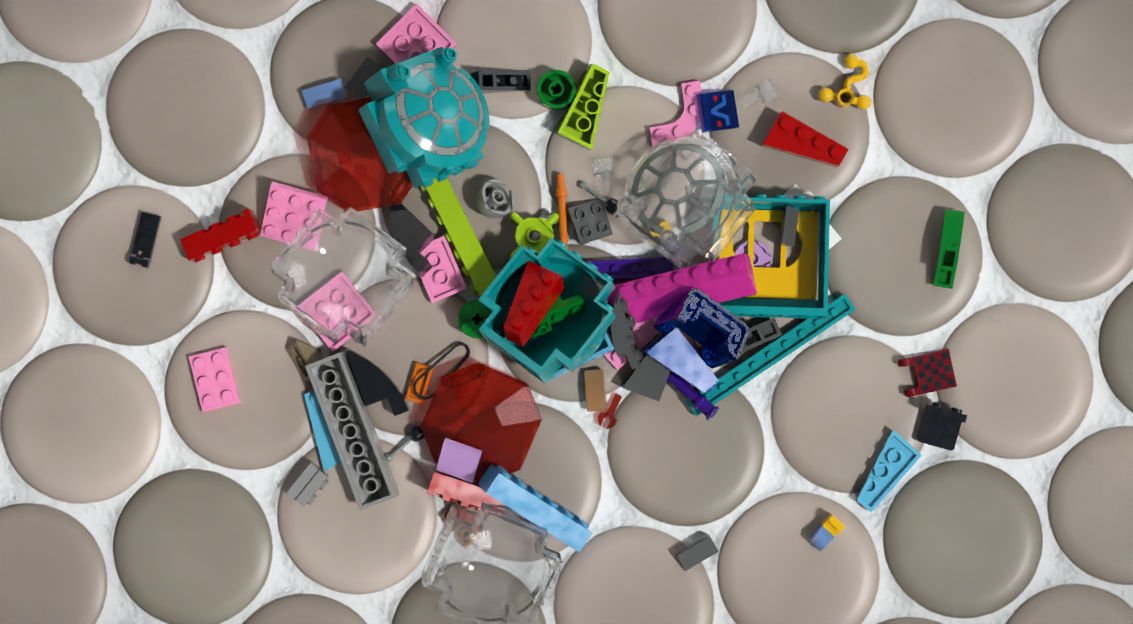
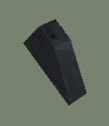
(502, 81)

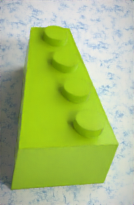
(584, 111)

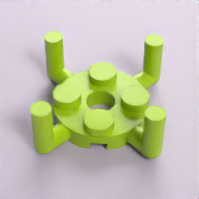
(529, 225)

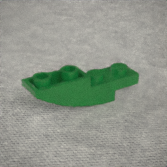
(949, 248)
(560, 310)

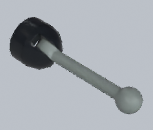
(610, 204)
(415, 435)

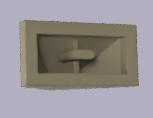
(303, 355)

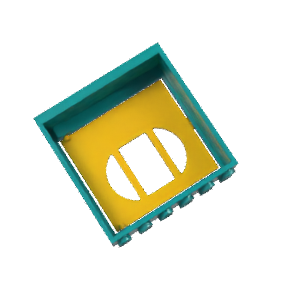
(793, 281)

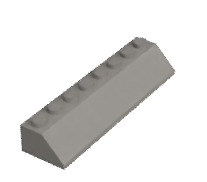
(352, 430)

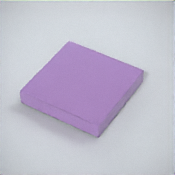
(459, 460)

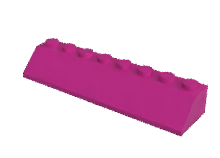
(719, 279)

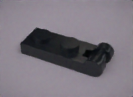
(145, 239)

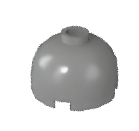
(495, 199)

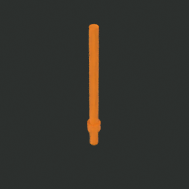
(561, 193)

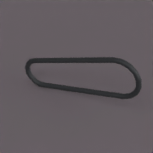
(458, 344)

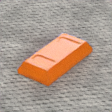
(421, 386)

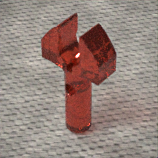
(610, 412)

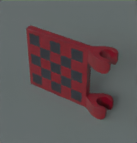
(932, 372)

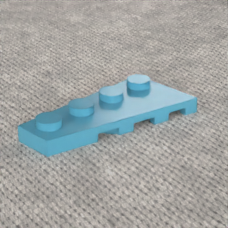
(325, 443)
(889, 468)

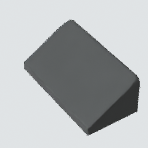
(789, 226)
(697, 552)

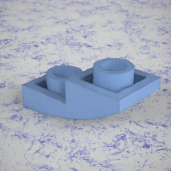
(324, 93)

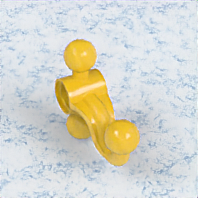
(863, 102)

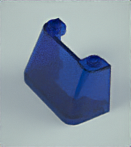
(707, 323)

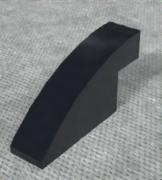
(413, 236)
(376, 384)

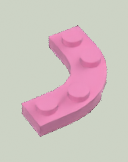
(686, 123)

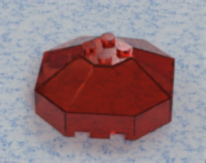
(348, 163)
(483, 412)

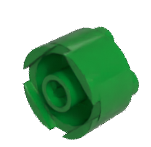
(551, 80)
(466, 315)

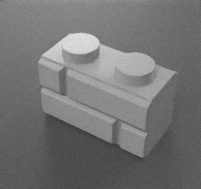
(307, 484)

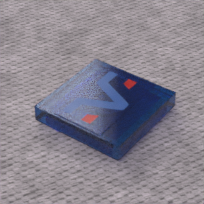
(717, 111)

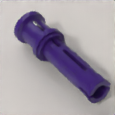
(699, 401)

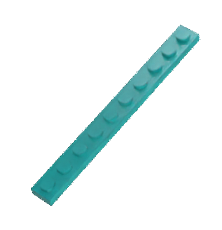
(776, 351)

